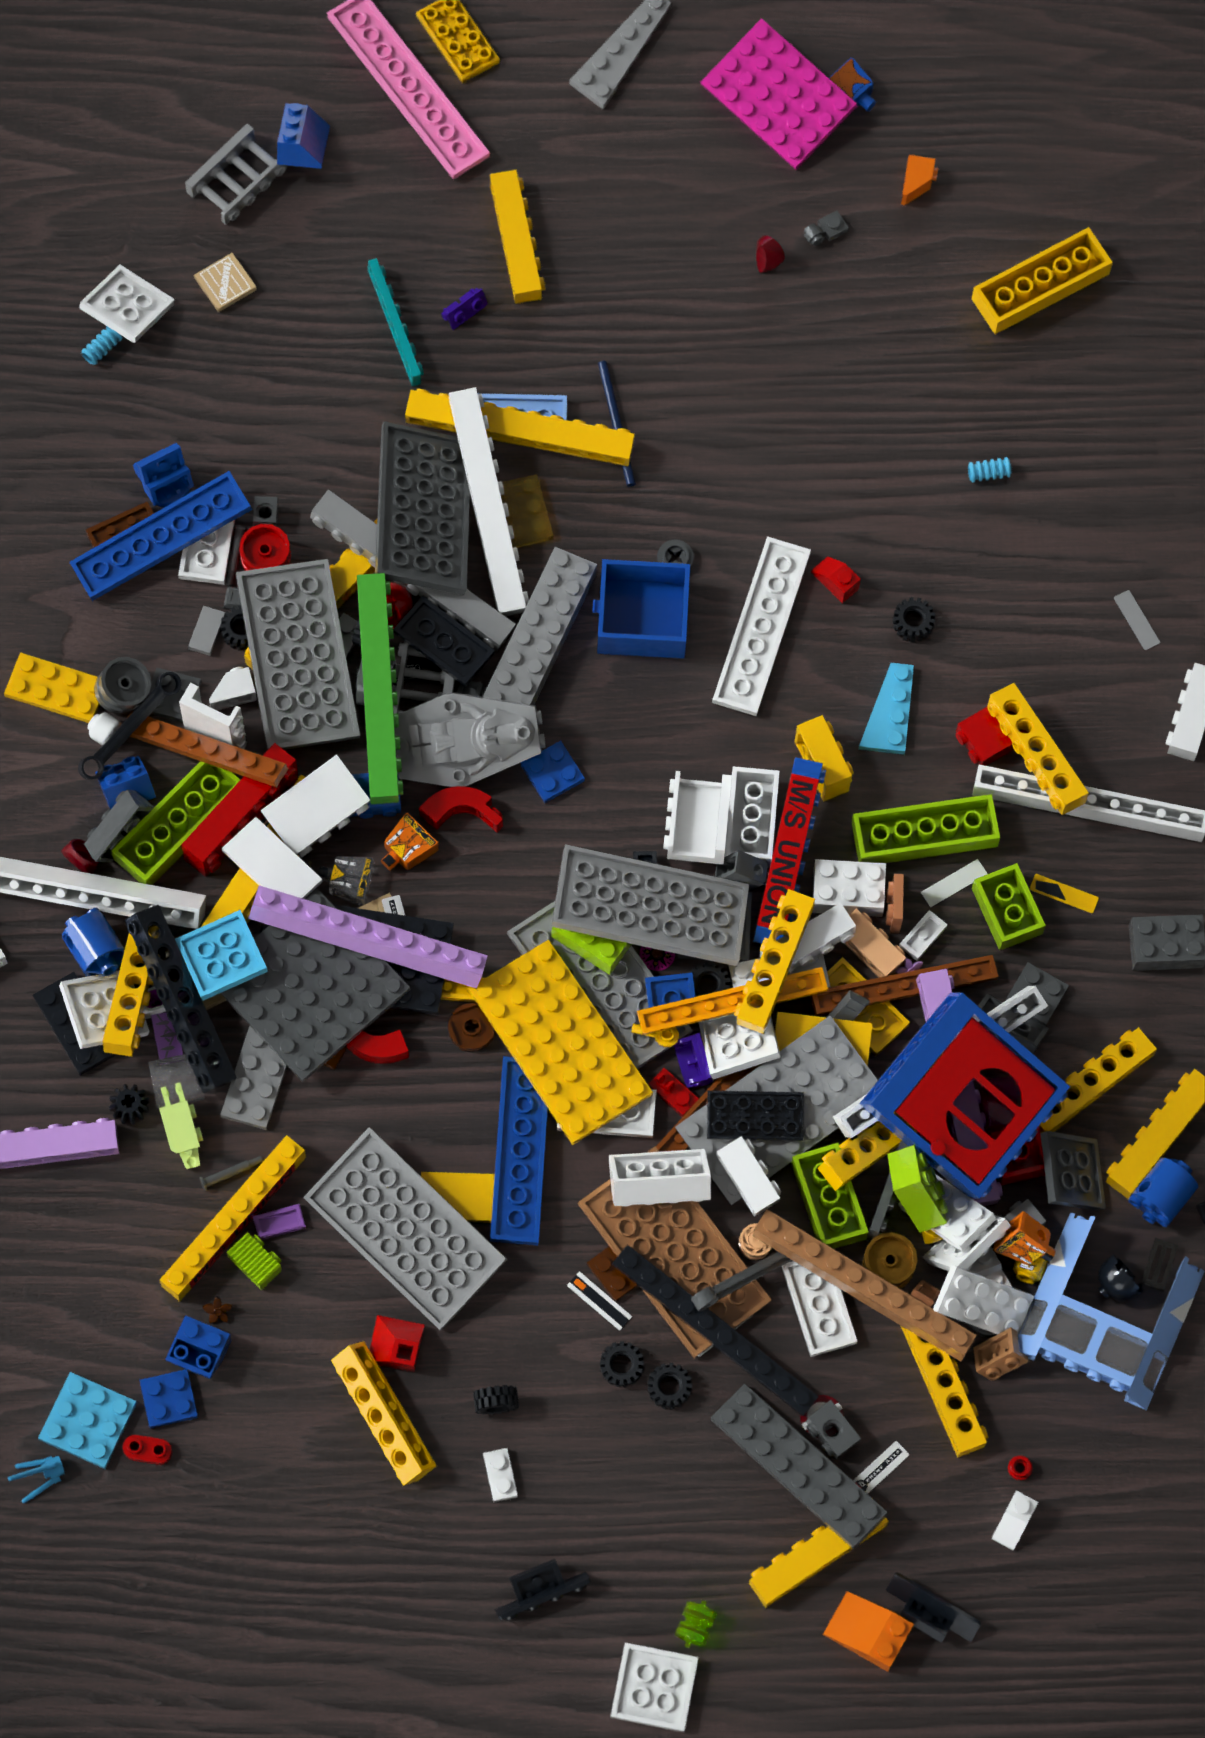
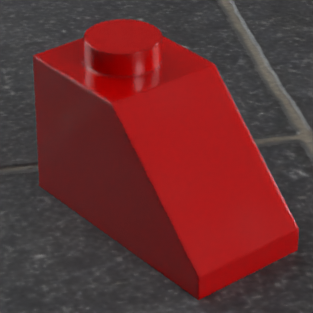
(837, 578)

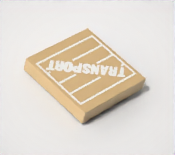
(225, 282)

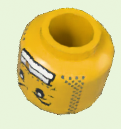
(1032, 1272)

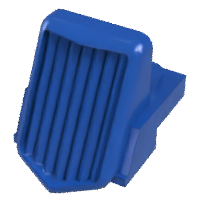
(164, 476)

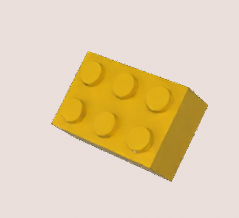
(817, 744)

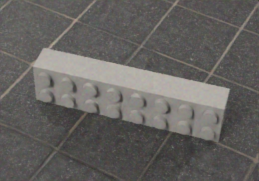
(542, 628)

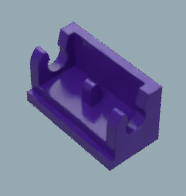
(693, 1061)

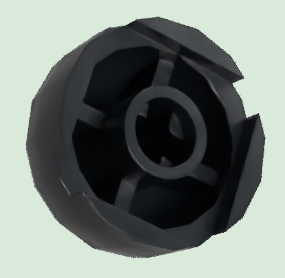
(1118, 1281)

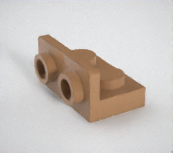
(999, 1355)

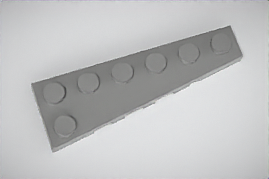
(611, 62)

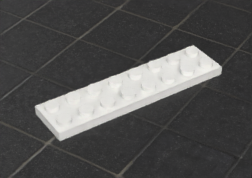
(761, 626)

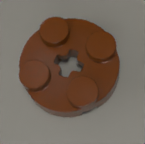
(465, 1039)

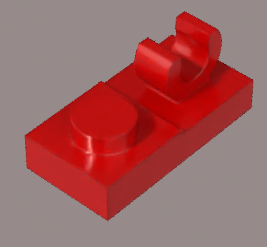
(673, 1092)

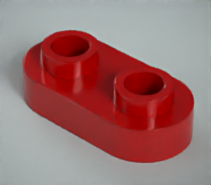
(146, 1450)

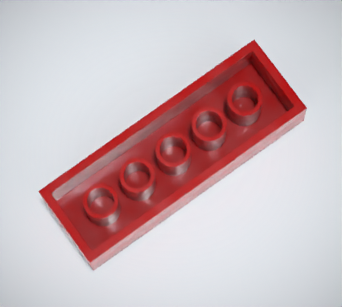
(233, 813)

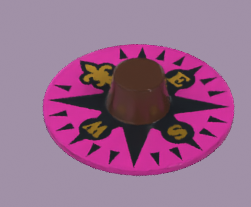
(656, 959)

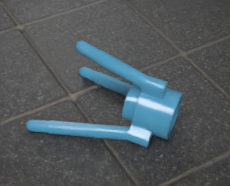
(49, 1466)

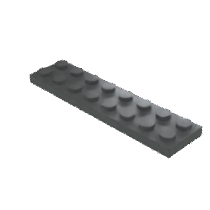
(799, 1466)

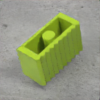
(255, 1260)

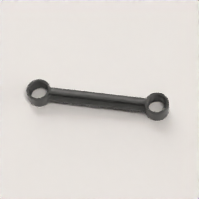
(710, 1295)

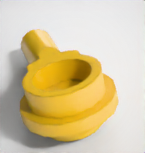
(664, 1038)

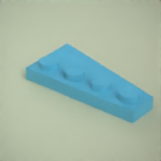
(890, 715)

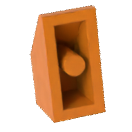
(918, 177)

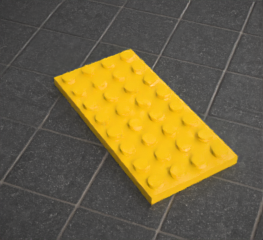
(560, 1042)

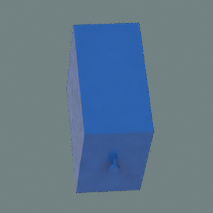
(643, 608)

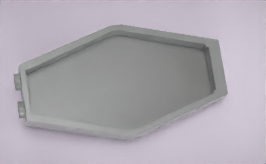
(466, 738)

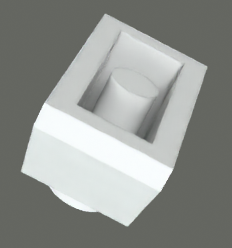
(233, 689)
(1014, 1520)

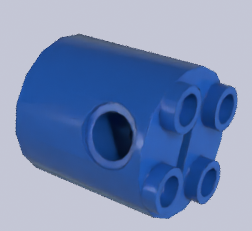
(93, 943)
(1164, 1191)

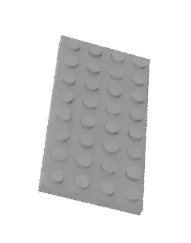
(297, 655)
(650, 905)
(614, 995)
(816, 1063)
(405, 1228)

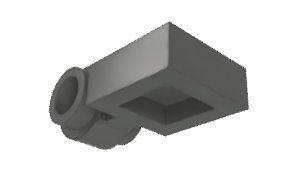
(829, 226)

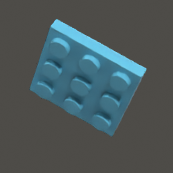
(221, 955)
(87, 1420)

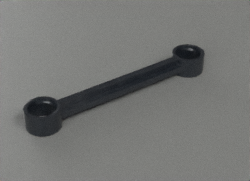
(129, 725)

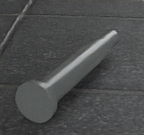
(235, 554)
(229, 1172)

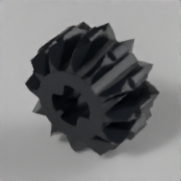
(120, 1108)

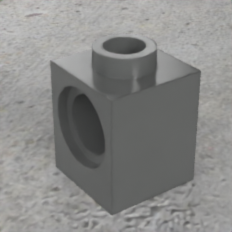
(265, 505)

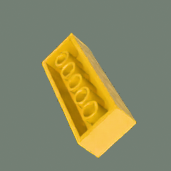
(1041, 280)

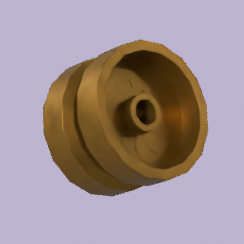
(894, 1248)

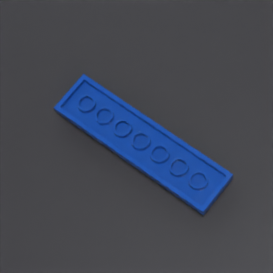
(160, 535)
(518, 1159)

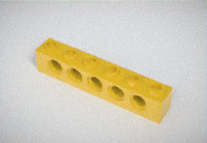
(1012, 700)
(758, 1018)
(115, 1040)
(1141, 1050)
(840, 1173)
(383, 1413)
(961, 1441)

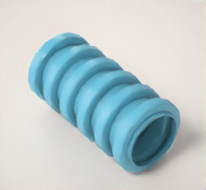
(100, 345)
(989, 469)

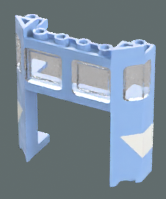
(1097, 1341)

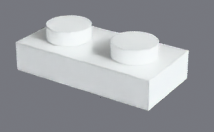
(923, 935)
(500, 1475)

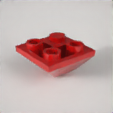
(396, 1343)

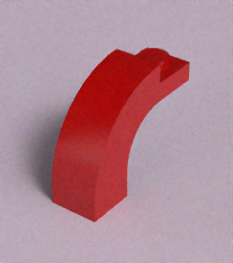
(460, 800)
(379, 1049)

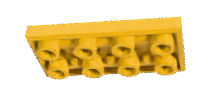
(458, 38)
(792, 1026)
(467, 1192)

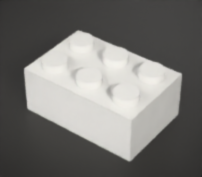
(850, 883)
(749, 1175)

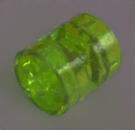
(694, 1627)

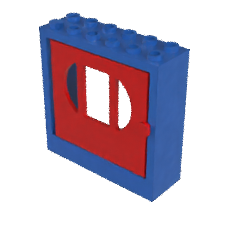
(976, 1047)

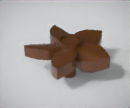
(217, 1310)

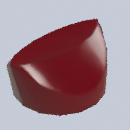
(768, 254)
(79, 856)

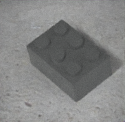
(1167, 942)

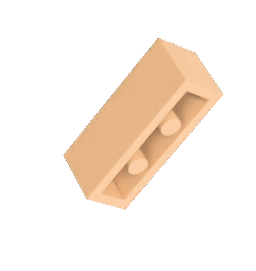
(873, 946)

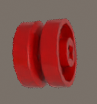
(264, 547)

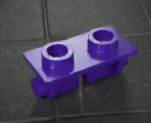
(470, 304)

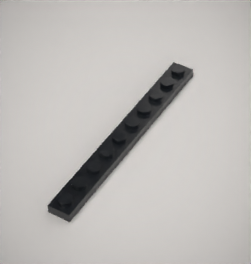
(715, 1331)

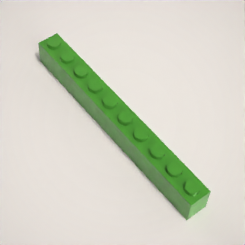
(378, 688)

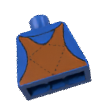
(854, 83)

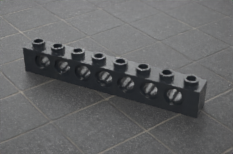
(184, 988)

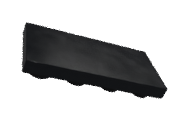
(755, 1115)

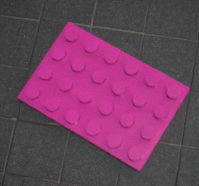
(778, 94)

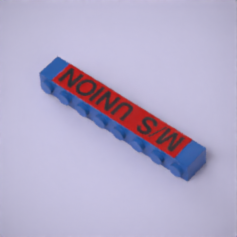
(790, 841)

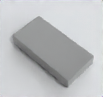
(206, 631)

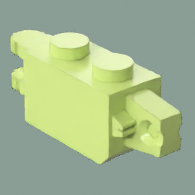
(180, 1128)

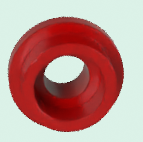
(1020, 1460)

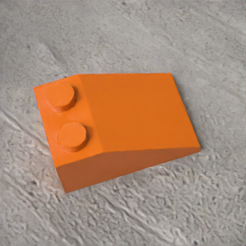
(868, 1630)

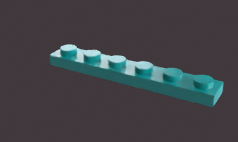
(398, 329)

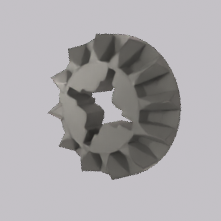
(675, 547)

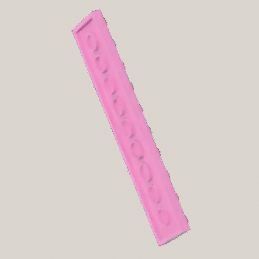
(409, 86)

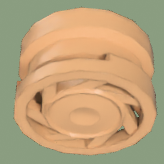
(750, 1246)

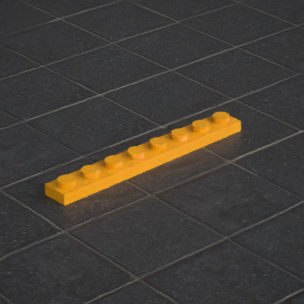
(725, 1002)

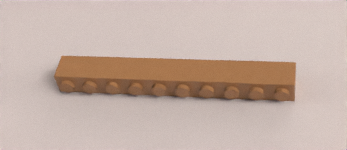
(864, 1285)

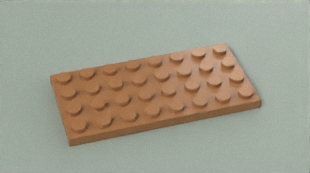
(684, 1247)

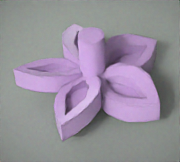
(909, 966)

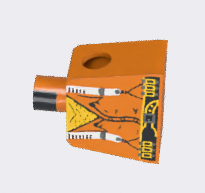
(408, 844)
(1025, 1240)

